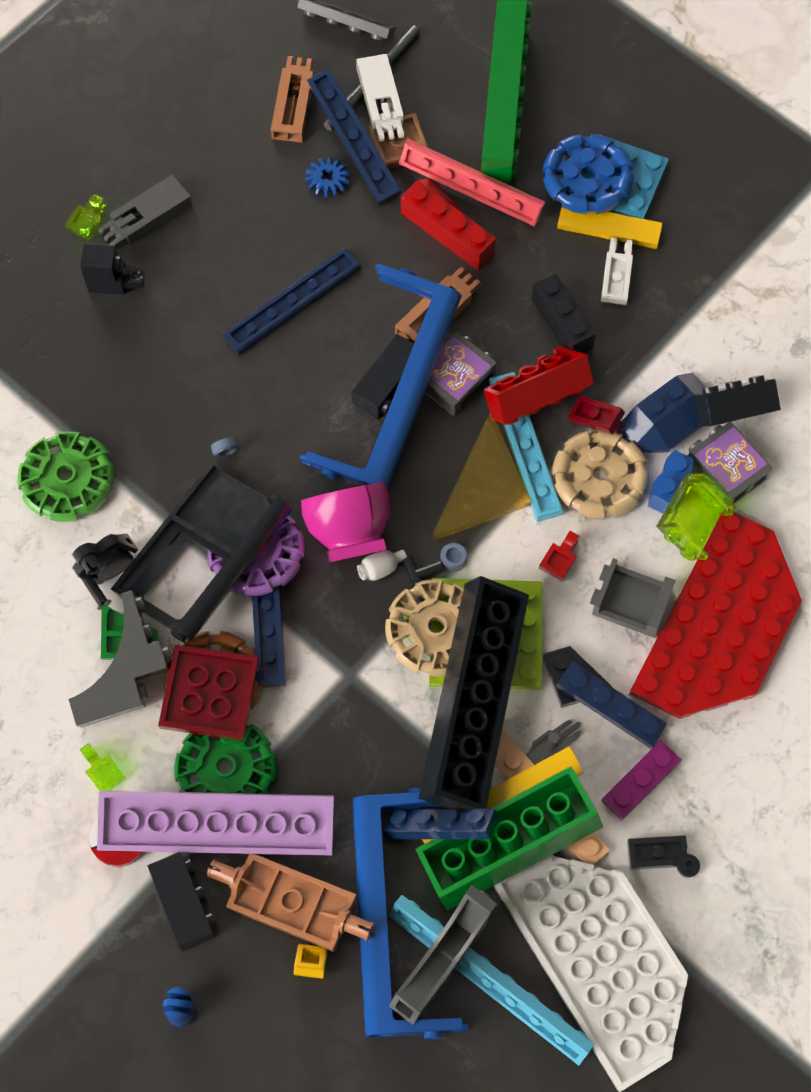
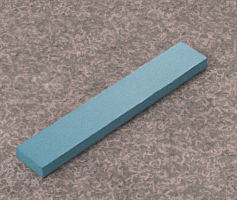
(532, 465)

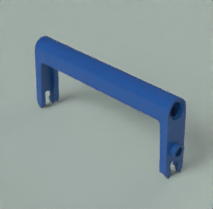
(411, 385)
(375, 962)

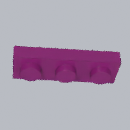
(641, 780)

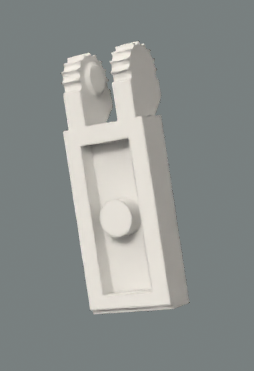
(617, 274)

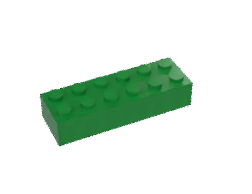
(526, 832)

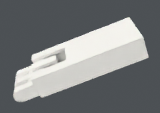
(376, 84)

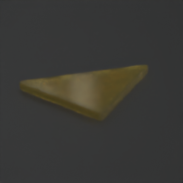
(485, 487)

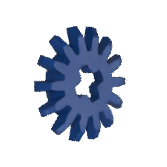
(325, 185)

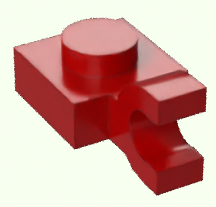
(559, 558)

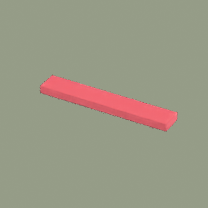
(471, 182)

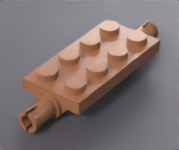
(291, 901)

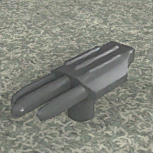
(551, 743)

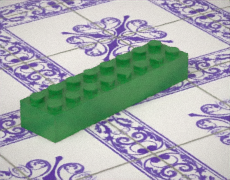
(506, 90)

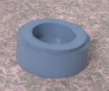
(224, 447)
(454, 557)

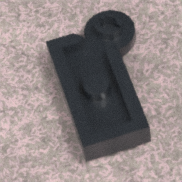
(662, 853)

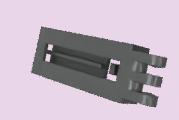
(156, 207)

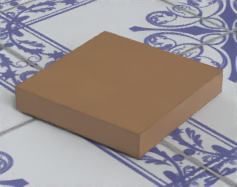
(392, 149)

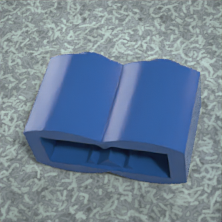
(667, 483)

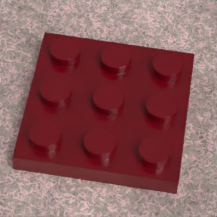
(208, 692)

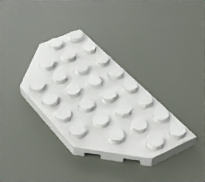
(602, 961)

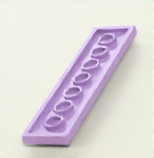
(215, 822)

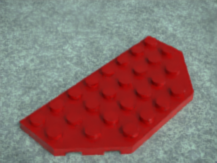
(722, 623)

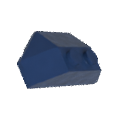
(664, 416)

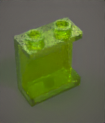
(694, 514)

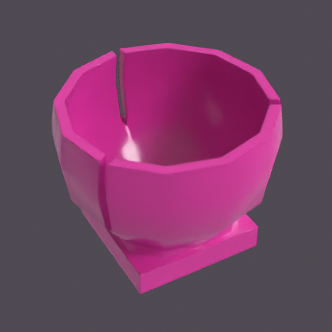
(349, 520)

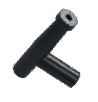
(416, 575)

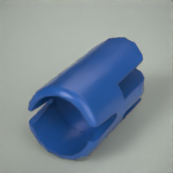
(179, 1007)

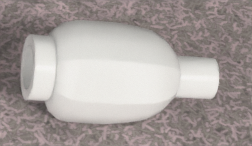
(380, 564)

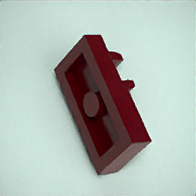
(597, 415)

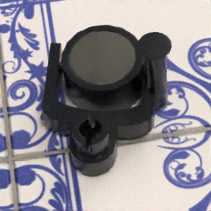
(103, 562)

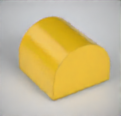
(310, 961)

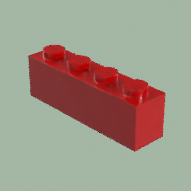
(440, 217)
(539, 385)

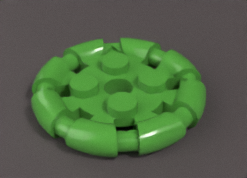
(68, 490)

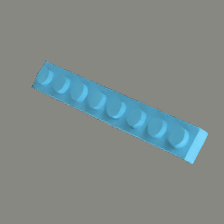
(497, 985)

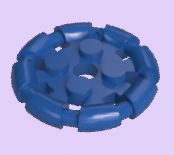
(592, 161)

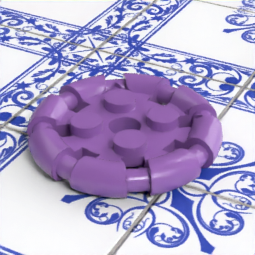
(270, 561)

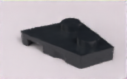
(557, 663)

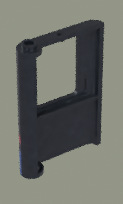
(222, 519)

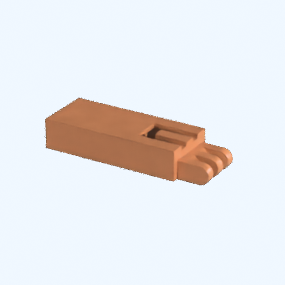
(292, 113)
(410, 324)

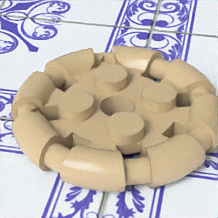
(603, 459)
(417, 627)

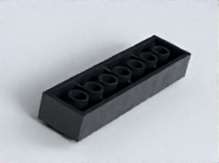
(474, 696)

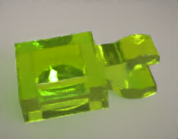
(85, 220)
(103, 771)

